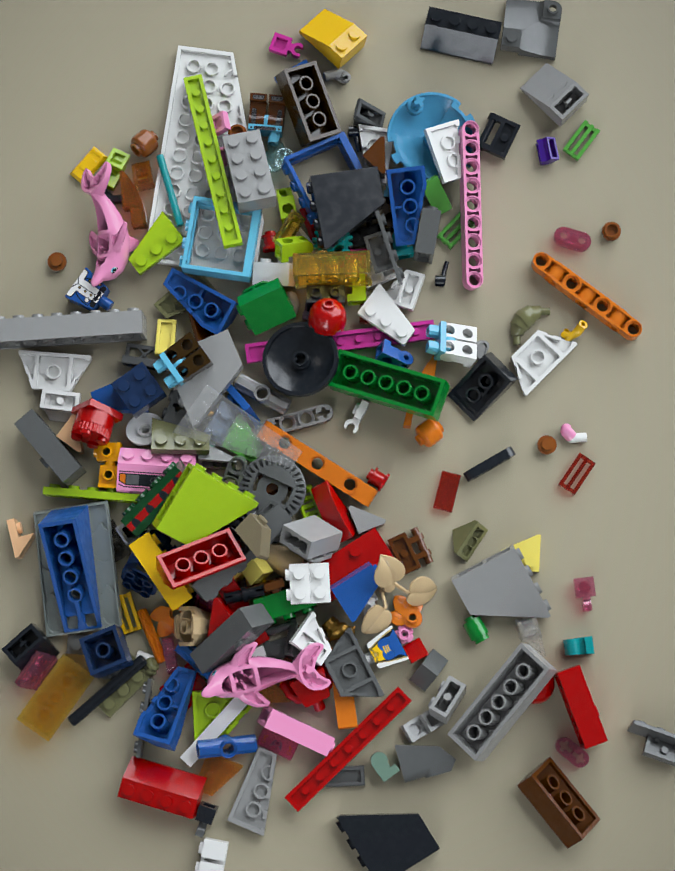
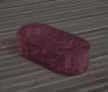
(169, 654)
(574, 748)

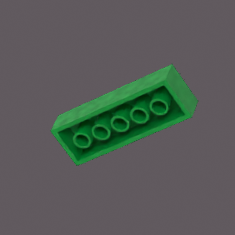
(390, 385)

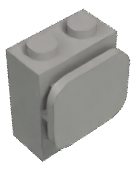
(311, 538)

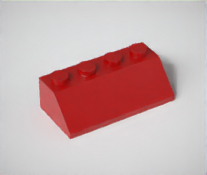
(199, 559)
(162, 787)

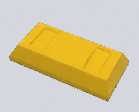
(93, 161)

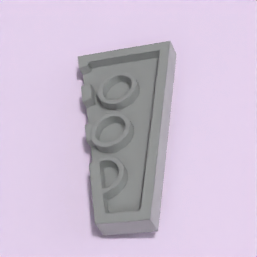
(254, 796)

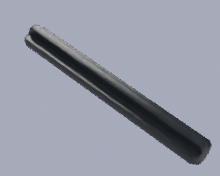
(107, 690)

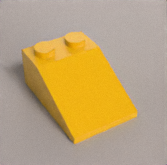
(334, 37)

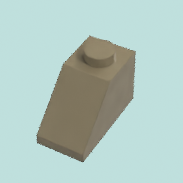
(256, 535)

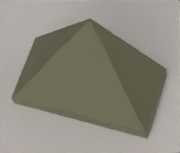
(467, 538)

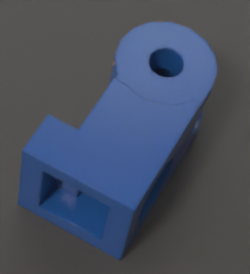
(393, 355)

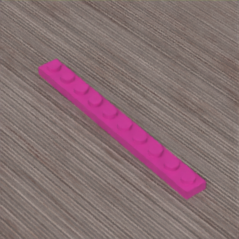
(350, 340)

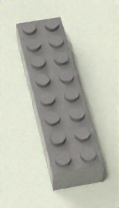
(72, 328)

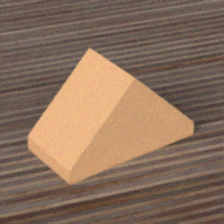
(65, 436)

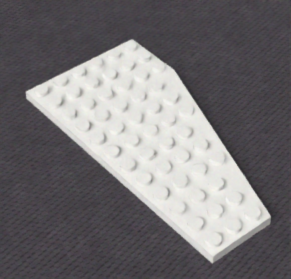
(186, 162)

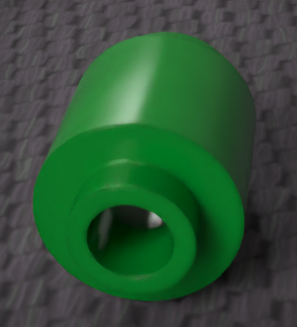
(476, 629)

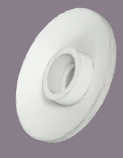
(138, 426)

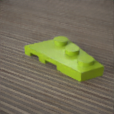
(156, 244)

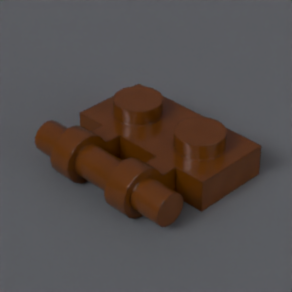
(404, 552)

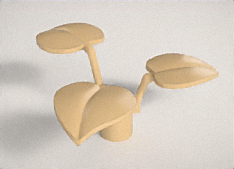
(385, 576)

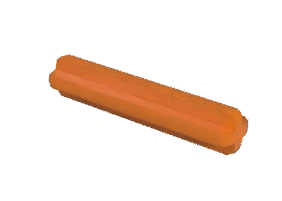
(151, 635)

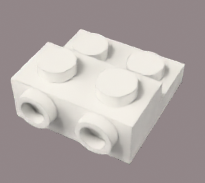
(308, 583)

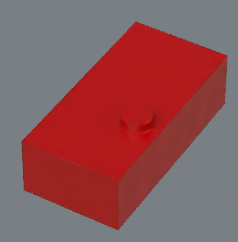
(356, 554)
(580, 707)

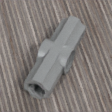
(272, 400)

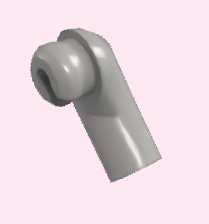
(337, 74)
(295, 301)

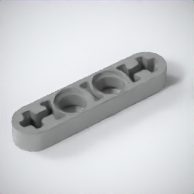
(296, 418)

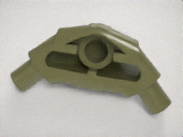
(524, 320)

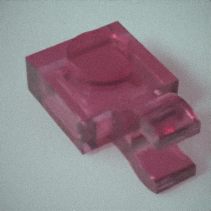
(585, 589)

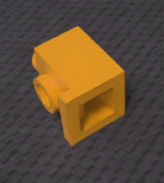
(112, 456)
(111, 482)

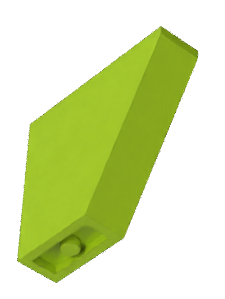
(201, 505)

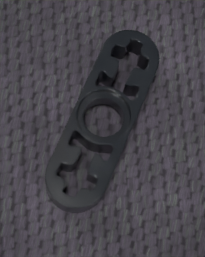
(489, 464)

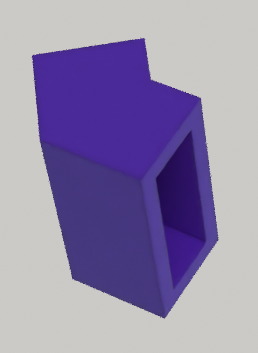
(547, 150)

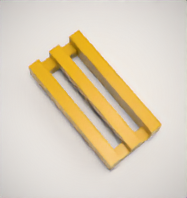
(134, 611)

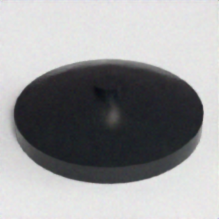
(300, 360)

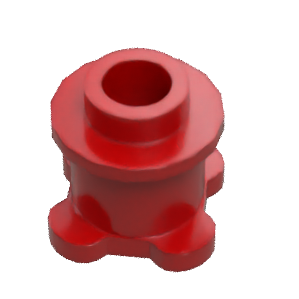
(269, 246)
(377, 478)

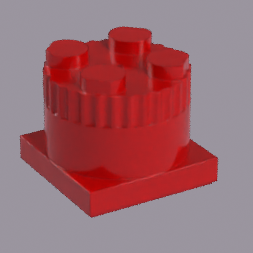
(94, 423)

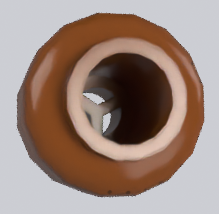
(144, 143)

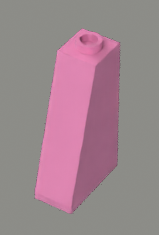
(296, 730)

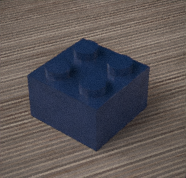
(138, 390)
(106, 651)

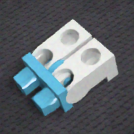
(452, 343)

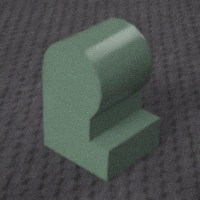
(380, 764)

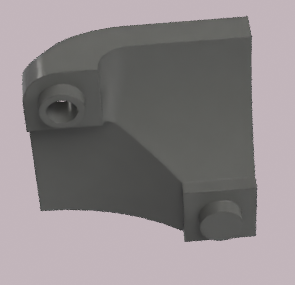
(531, 28)

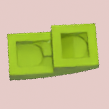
(118, 161)

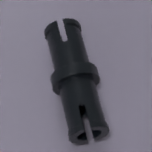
(244, 594)

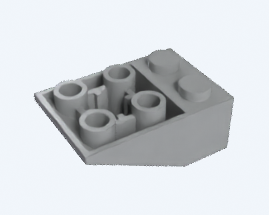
(555, 93)

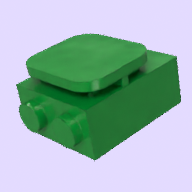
(265, 306)

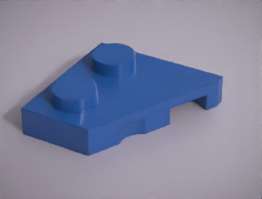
(235, 397)

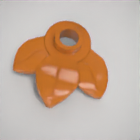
(403, 611)
(165, 620)

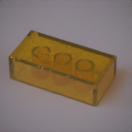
(332, 268)
(56, 697)

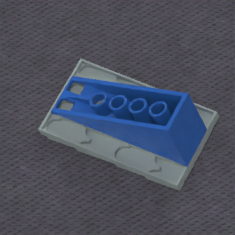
(77, 568)

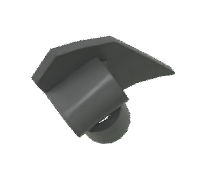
(423, 761)

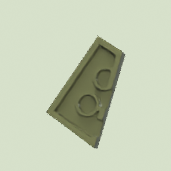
(166, 442)

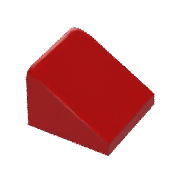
(415, 650)

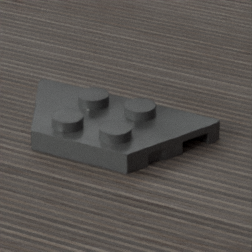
(351, 669)

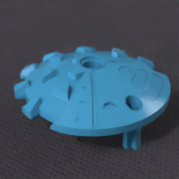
(413, 118)

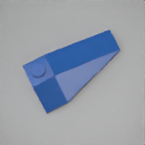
(406, 196)
(206, 305)
(166, 714)

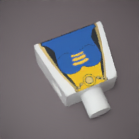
(385, 649)

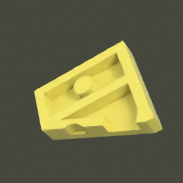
(531, 551)

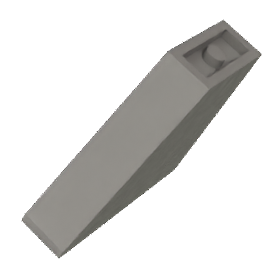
(219, 376)
(501, 587)

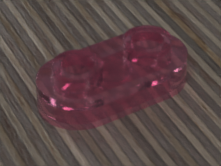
(571, 241)

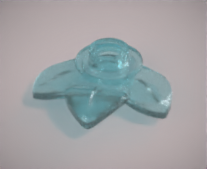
(275, 156)

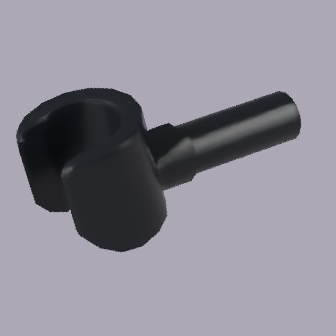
(354, 132)
(441, 279)

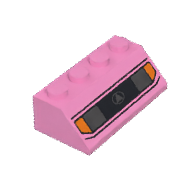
(140, 468)

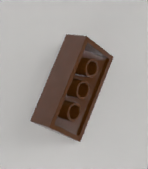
(559, 803)

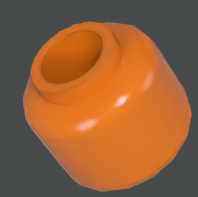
(429, 433)

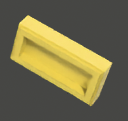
(165, 335)

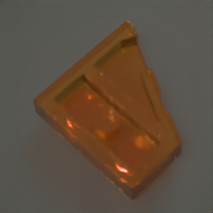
(218, 773)

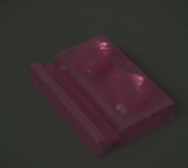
(36, 670)

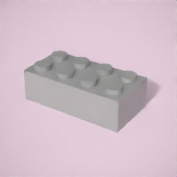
(249, 171)

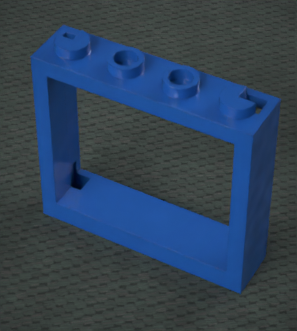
(337, 140)

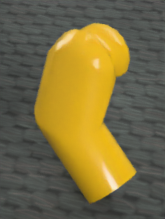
(576, 332)

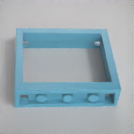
(188, 242)

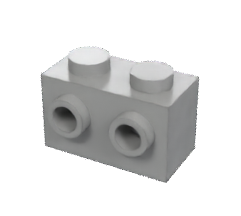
(447, 700)

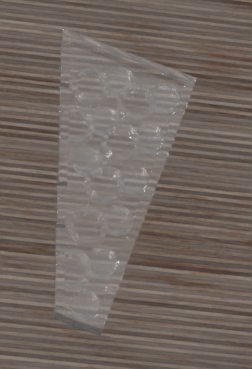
(226, 425)

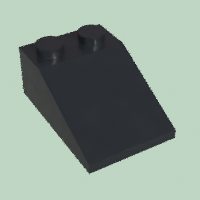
(482, 386)

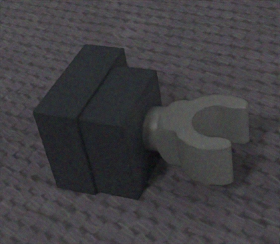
(205, 815)

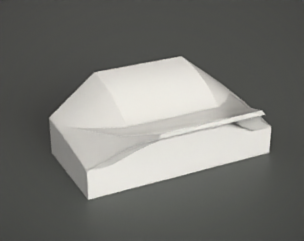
(59, 404)

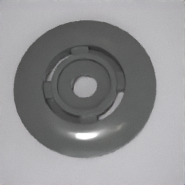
(281, 476)

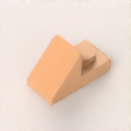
(19, 543)

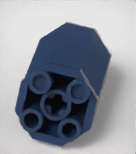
(134, 574)

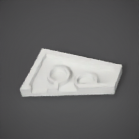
(369, 136)
(386, 316)

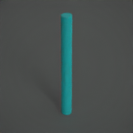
(170, 191)

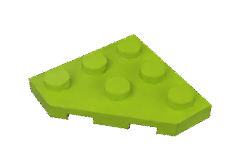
(207, 709)

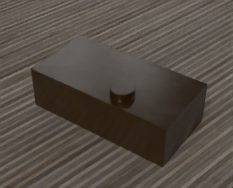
(308, 103)

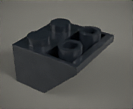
(26, 644)

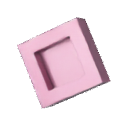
(221, 122)

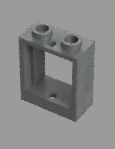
(427, 234)

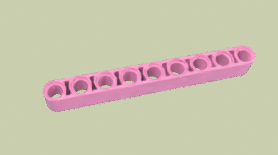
(467, 214)

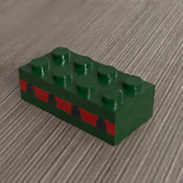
(150, 502)

